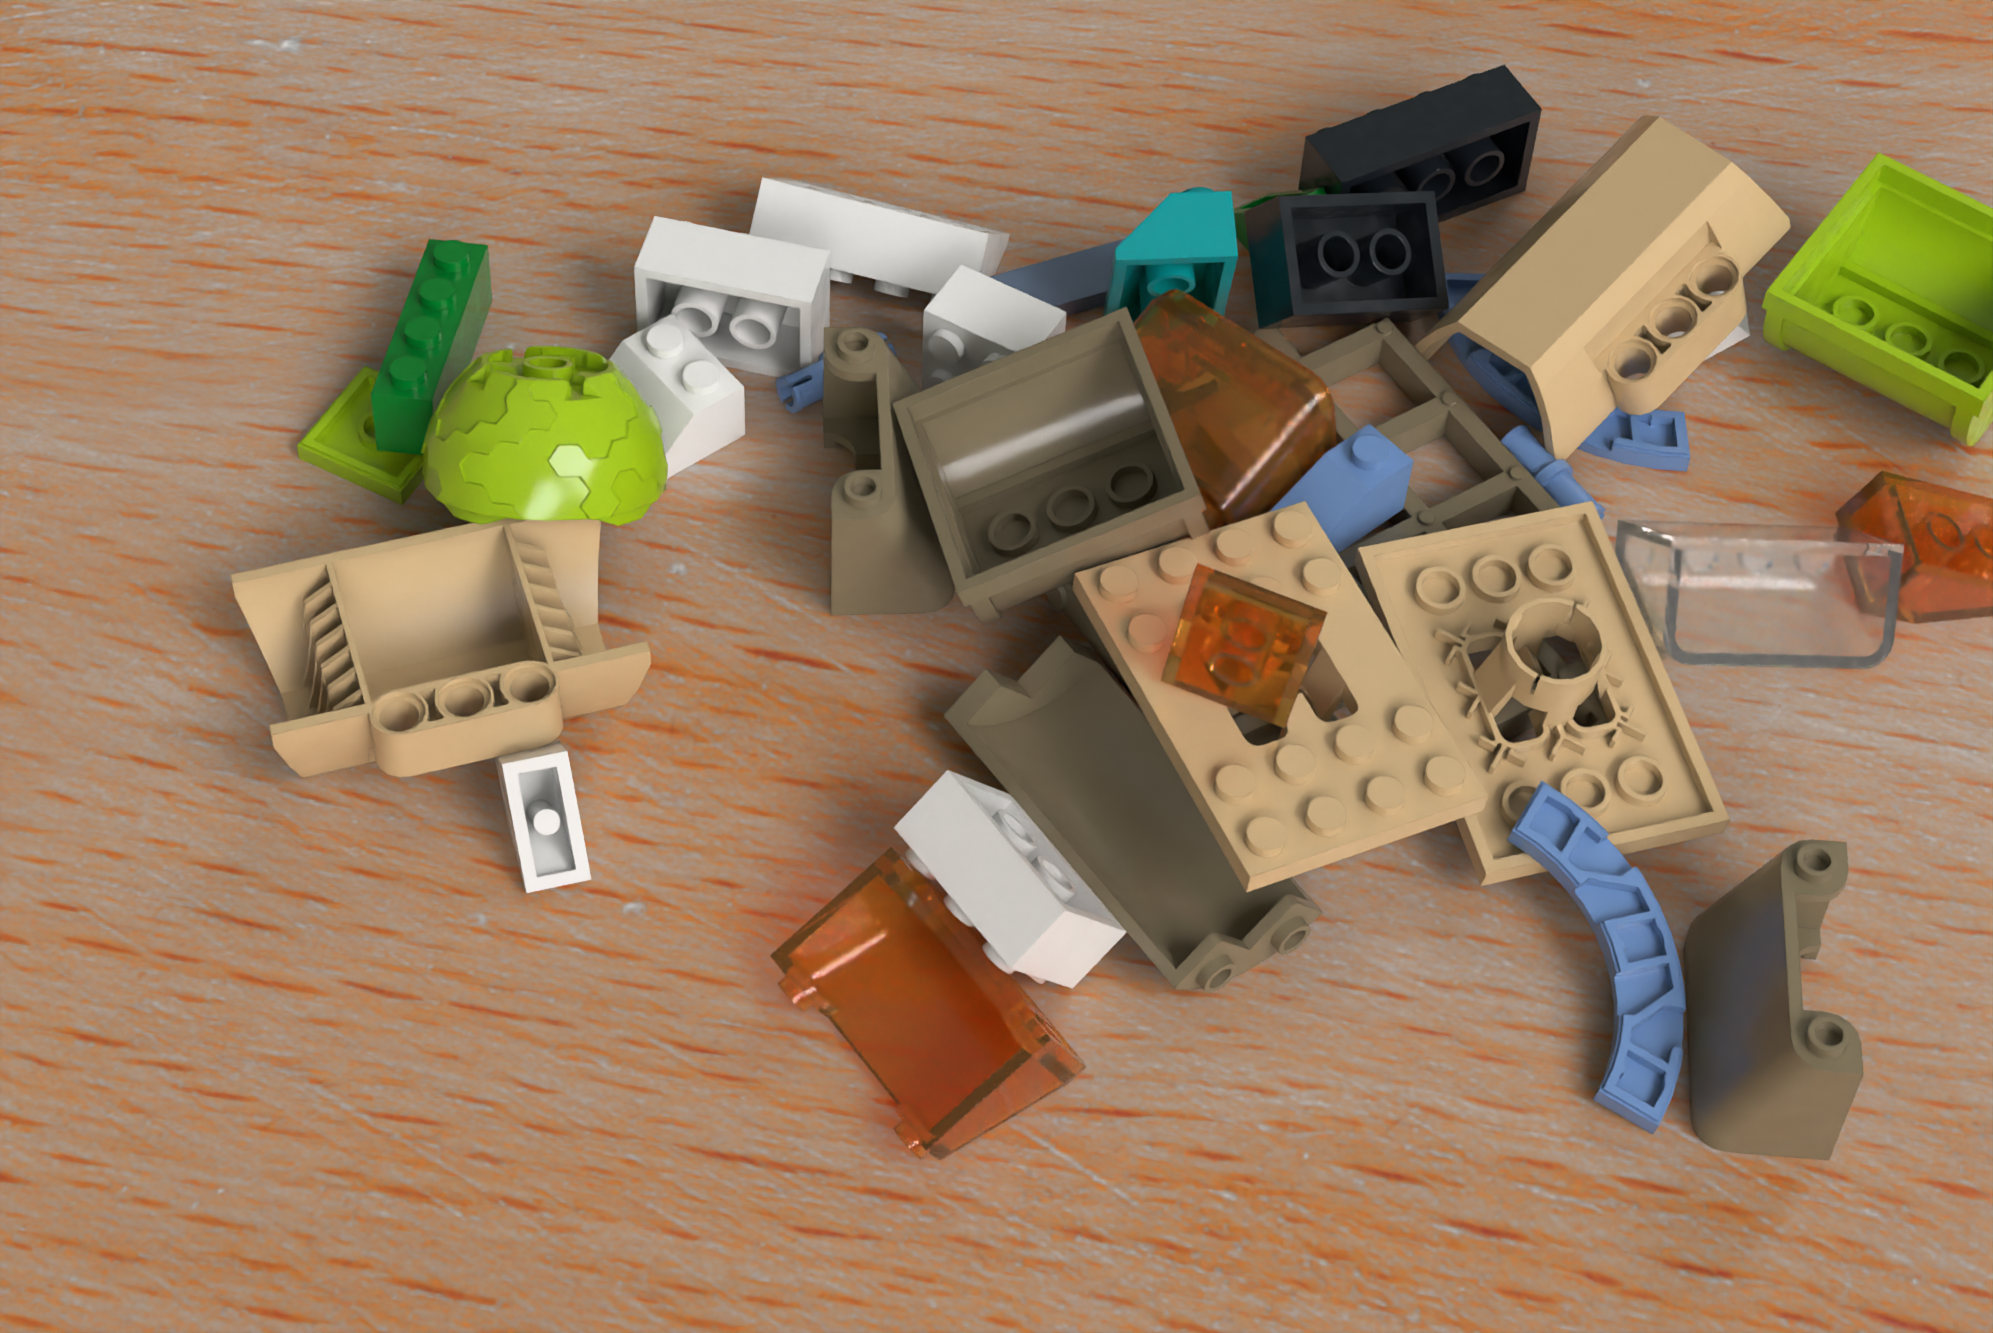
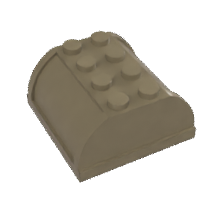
(1050, 464)

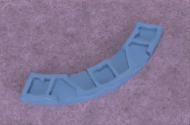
(1643, 440)
(1635, 947)

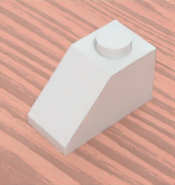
(543, 817)

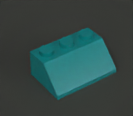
(1181, 246)

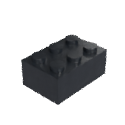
(1346, 259)

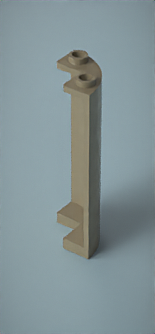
(1120, 815)

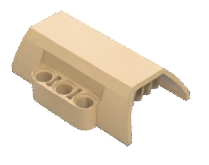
(1616, 275)
(437, 646)

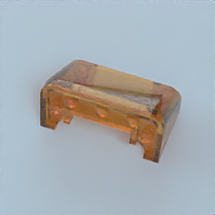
(1238, 406)
(925, 1008)

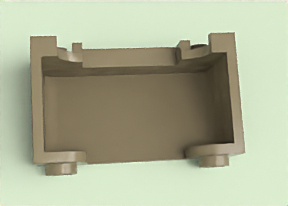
(880, 524)
(1758, 1062)

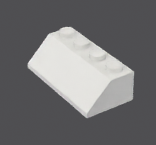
(875, 238)

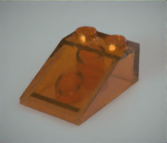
(1944, 541)
(1243, 645)

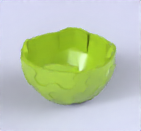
(544, 440)

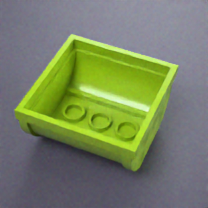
(1897, 296)

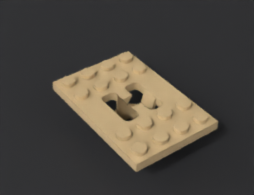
(1504, 592)
(1324, 783)

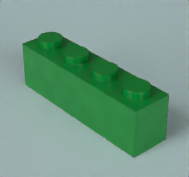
(431, 341)

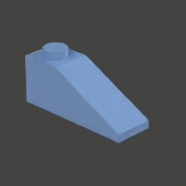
(1354, 486)

